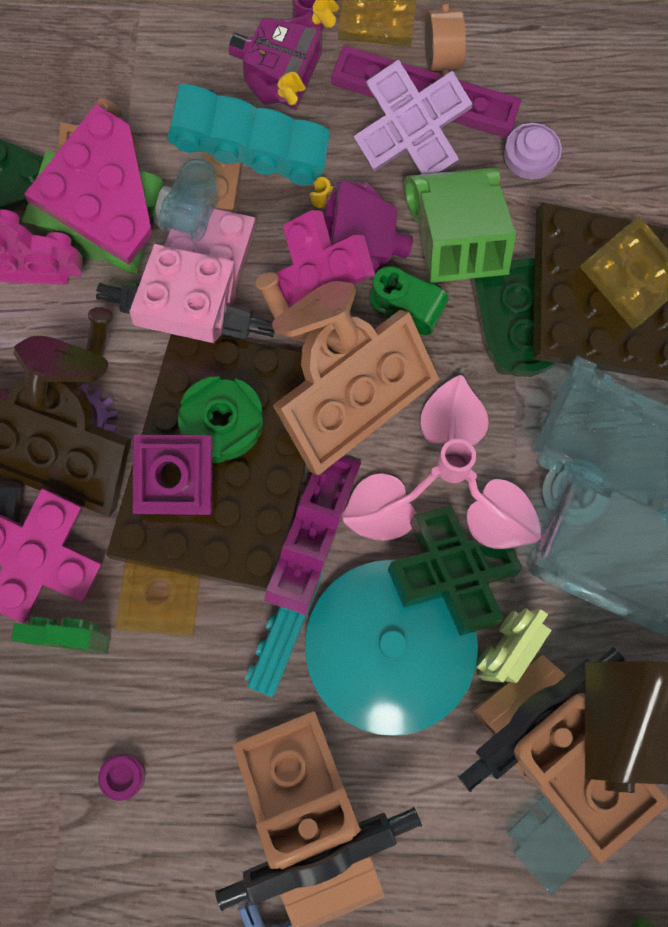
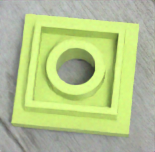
(517, 647)

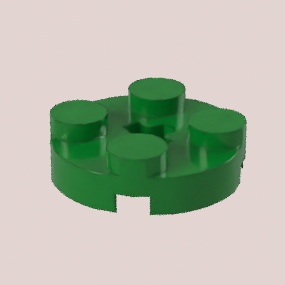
(222, 395)

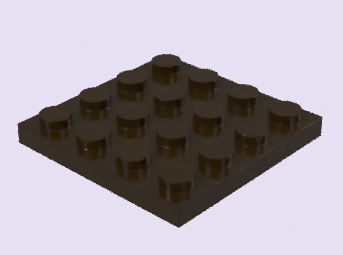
(574, 314)

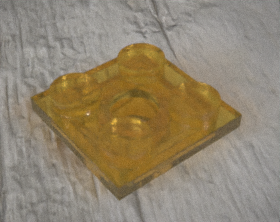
(172, 617)

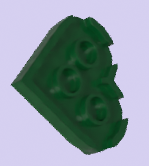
(507, 319)

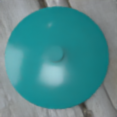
(385, 662)

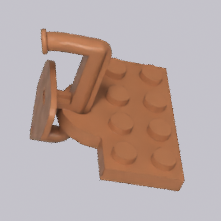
(353, 385)

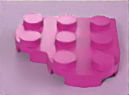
(34, 257)

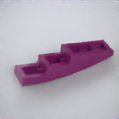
(312, 536)

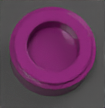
(121, 777)

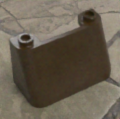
(626, 723)

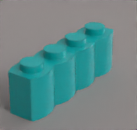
(247, 135)

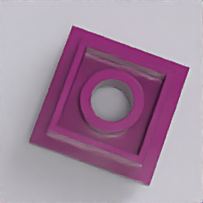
(191, 455)

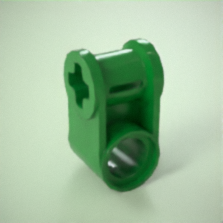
(409, 294)

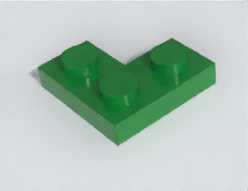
(72, 634)

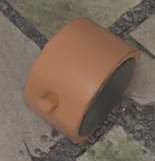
(445, 39)

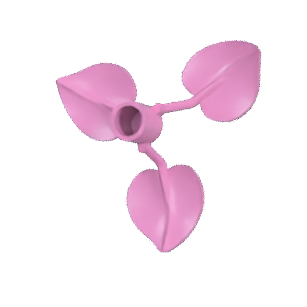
(458, 420)

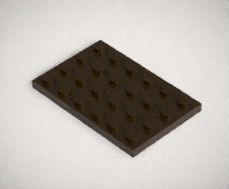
(250, 494)

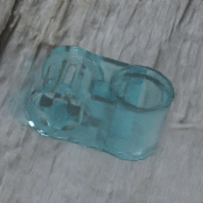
(190, 200)

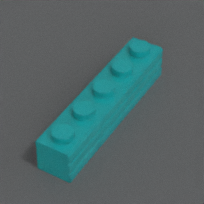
(276, 650)

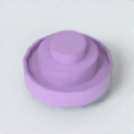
(532, 151)

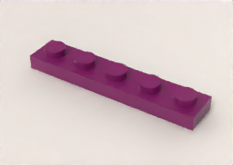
(490, 110)

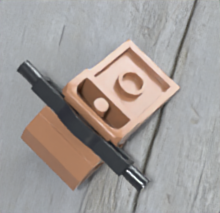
(542, 733)
(308, 828)

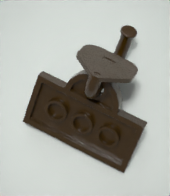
(56, 442)

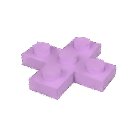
(412, 120)

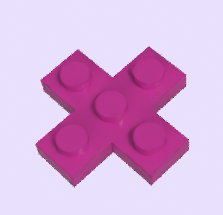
(318, 260)
(37, 557)

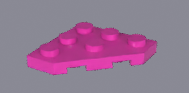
(97, 186)

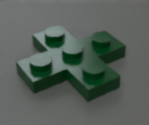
(453, 570)

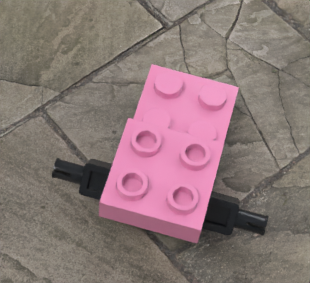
(194, 284)

